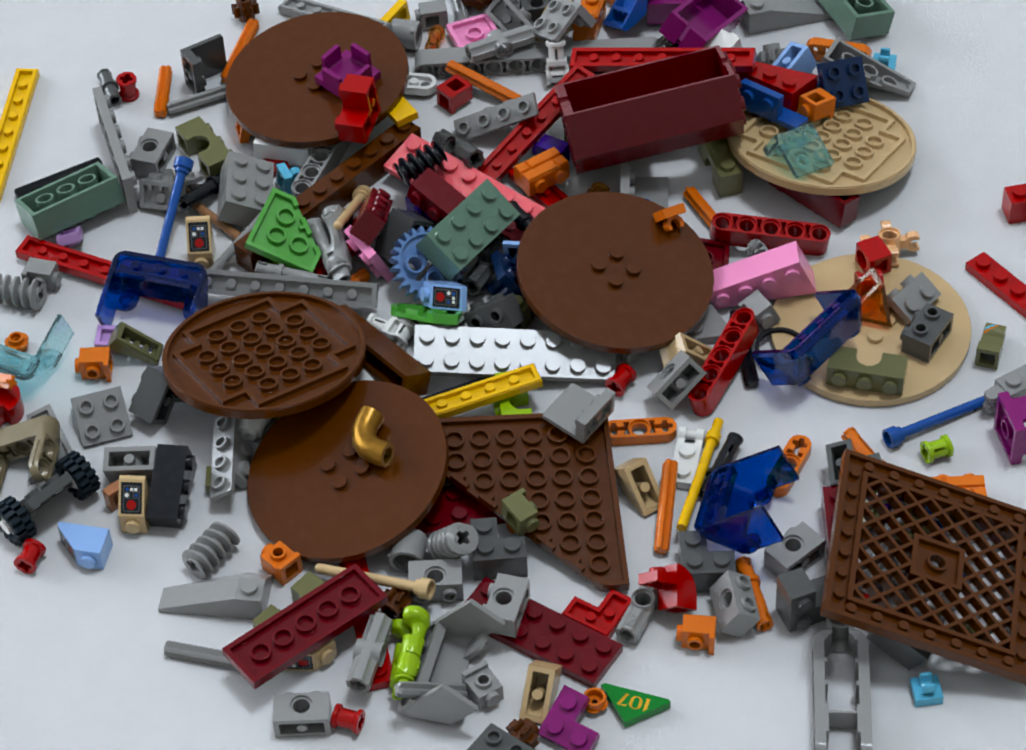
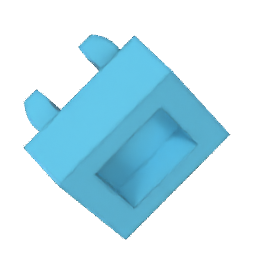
(886, 58)
(285, 177)
(926, 690)

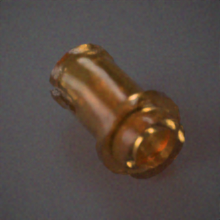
(436, 34)

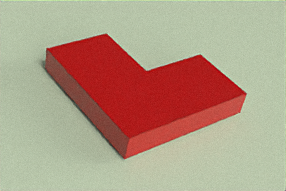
(603, 618)

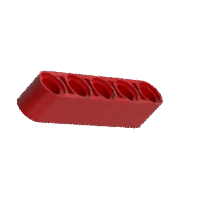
(773, 232)
(724, 361)

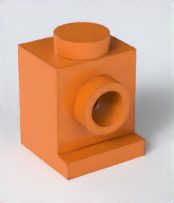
(816, 104)
(95, 363)
(281, 562)
(697, 632)

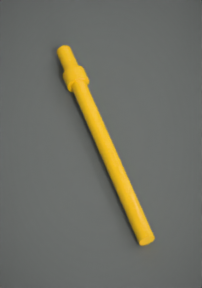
(711, 441)

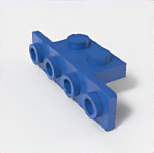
(769, 105)

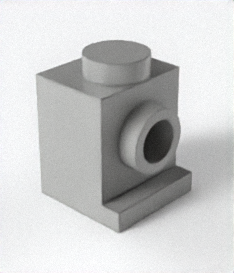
(432, 13)
(43, 271)
(762, 308)
(482, 685)

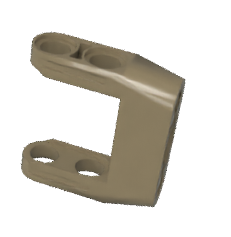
(32, 439)

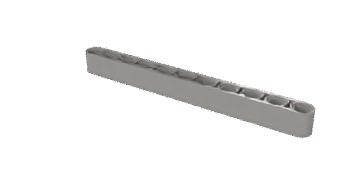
(523, 60)

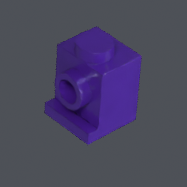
(548, 142)

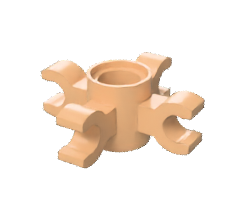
(895, 241)

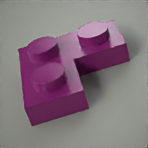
(562, 723)

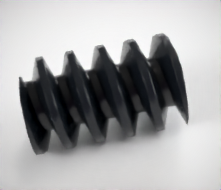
(420, 162)

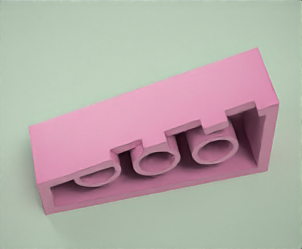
(775, 273)

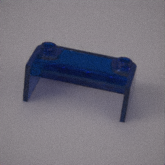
(152, 277)
(816, 342)
(732, 493)

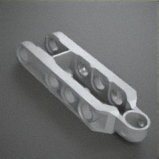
(841, 639)

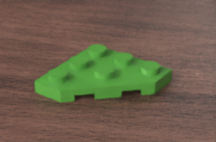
(284, 233)
(427, 315)

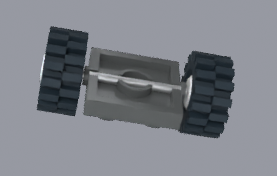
(71, 473)

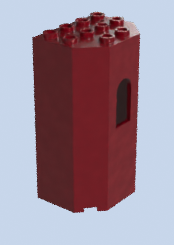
(651, 108)

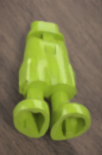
(407, 654)

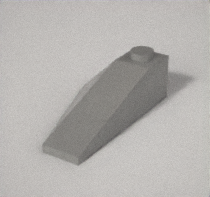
(227, 597)

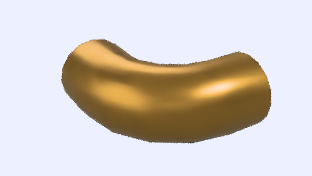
(366, 441)

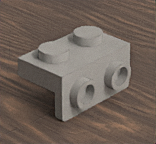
(912, 296)

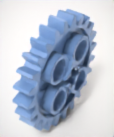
(406, 253)

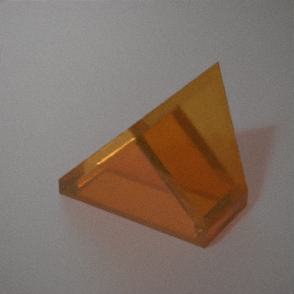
(873, 298)

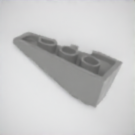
(781, 14)
(876, 73)

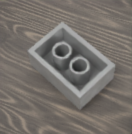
(243, 188)

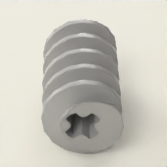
(22, 293)
(452, 541)
(209, 548)

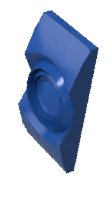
(625, 14)

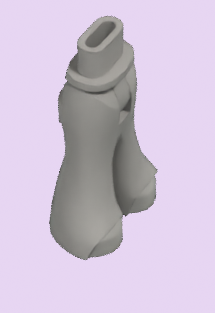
(332, 243)

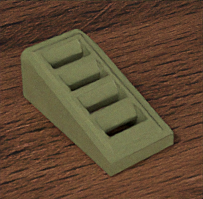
(120, 343)

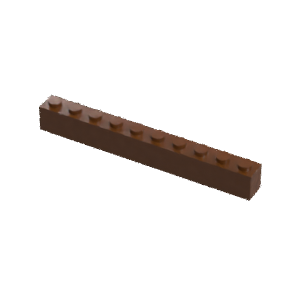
(337, 186)

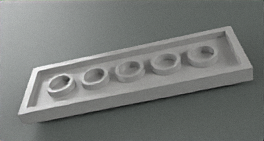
(116, 149)

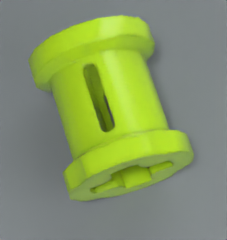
(936, 449)

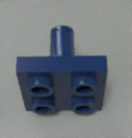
(844, 80)
(506, 275)

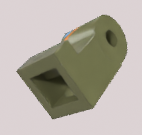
(991, 343)

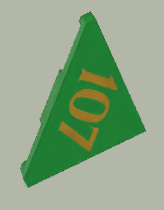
(633, 705)

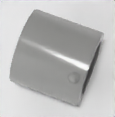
(408, 32)
(409, 548)

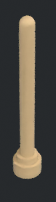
(358, 196)
(423, 587)

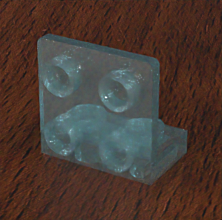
(801, 150)

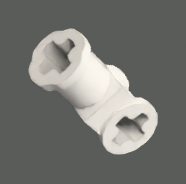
(556, 66)
(394, 329)

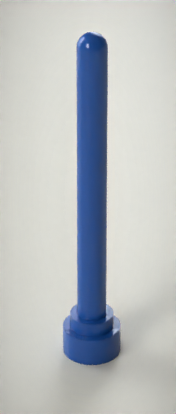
(182, 166)
(895, 436)

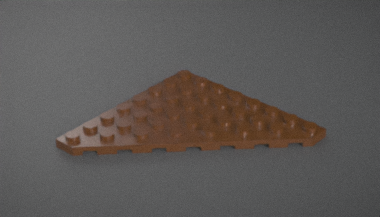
(563, 477)

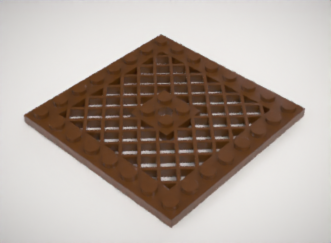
(847, 605)

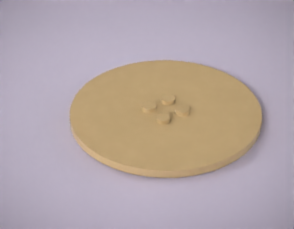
(865, 140)
(876, 339)

